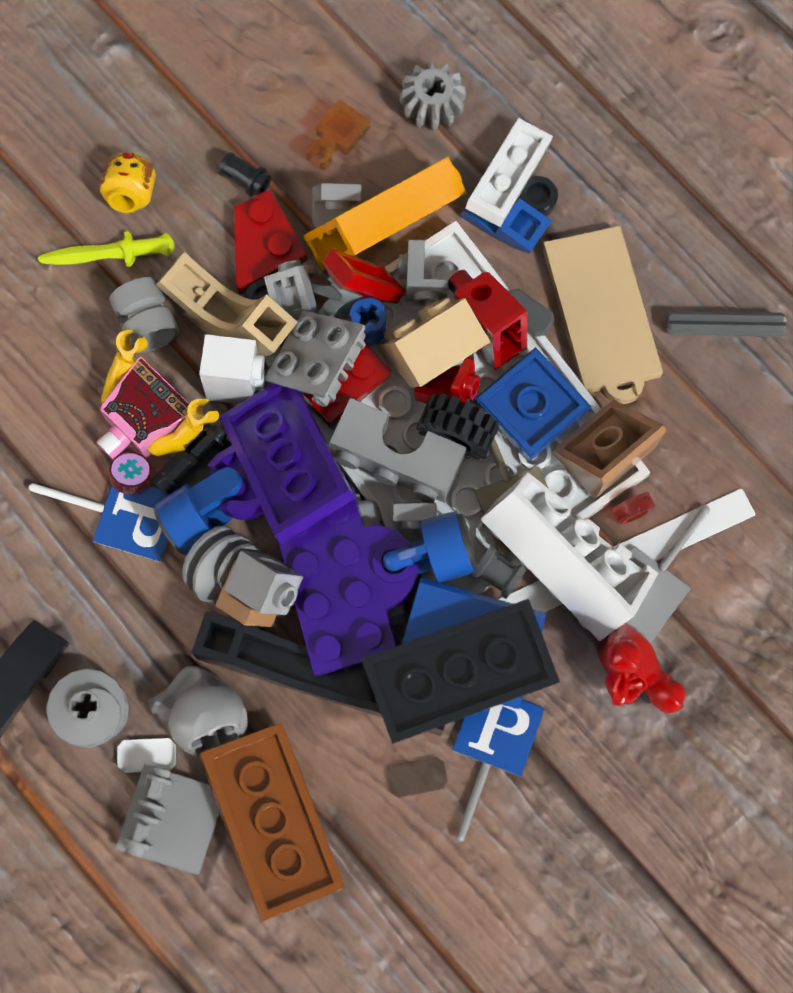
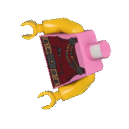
(146, 407)

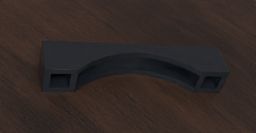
(282, 663)

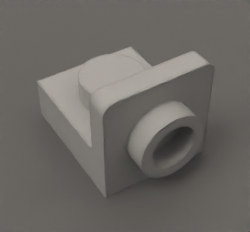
(332, 201)
(292, 287)

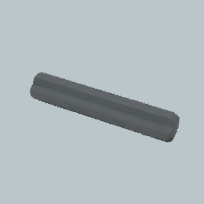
(725, 323)

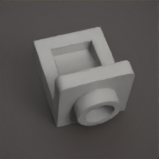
(411, 268)

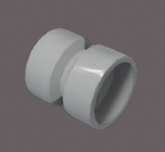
(141, 308)

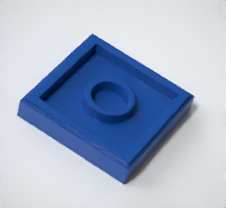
(532, 404)

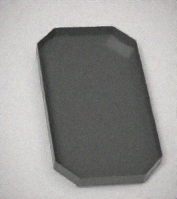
(538, 317)

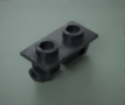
(191, 464)

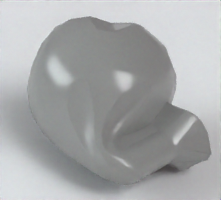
(200, 710)

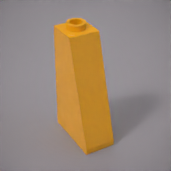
(387, 212)

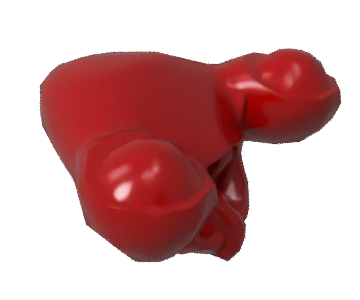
(636, 669)

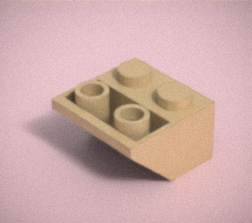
(434, 342)

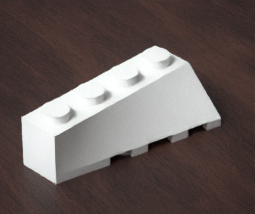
(569, 556)

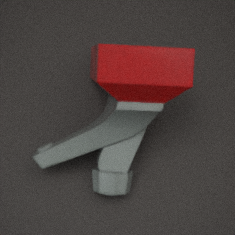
(355, 280)

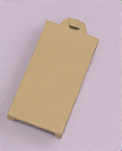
(603, 313)

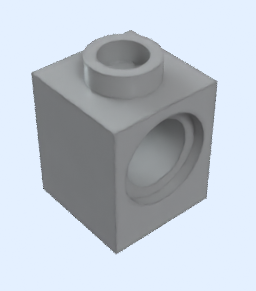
(263, 583)

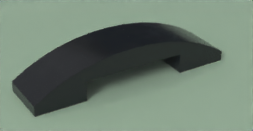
(23, 666)

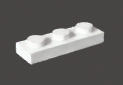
(509, 172)

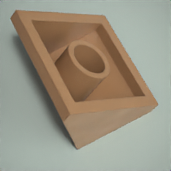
(608, 446)

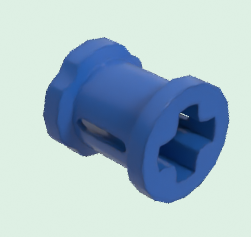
(364, 311)

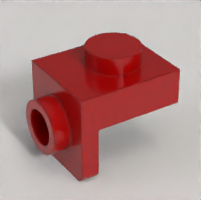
(455, 381)

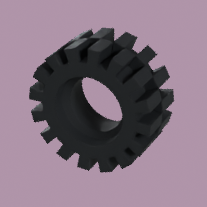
(459, 423)

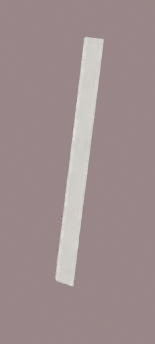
(658, 541)

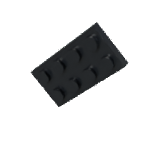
(460, 671)

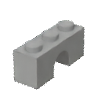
(426, 471)

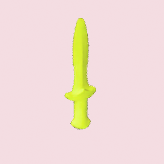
(123, 249)

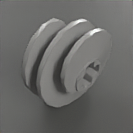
(211, 561)
(100, 724)

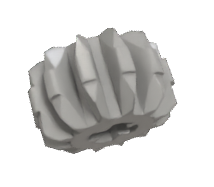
(433, 95)

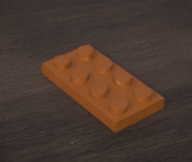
(271, 822)

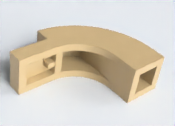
(222, 311)

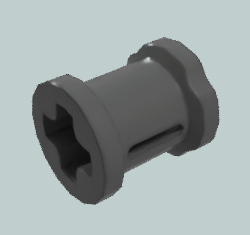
(499, 572)

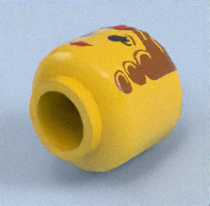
(127, 182)

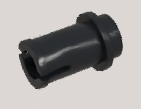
(244, 174)

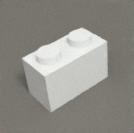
(231, 369)

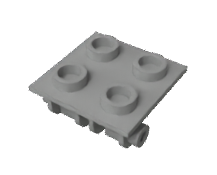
(317, 355)
(169, 820)

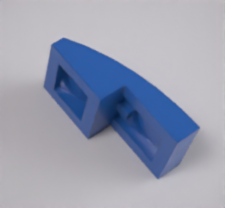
(520, 228)

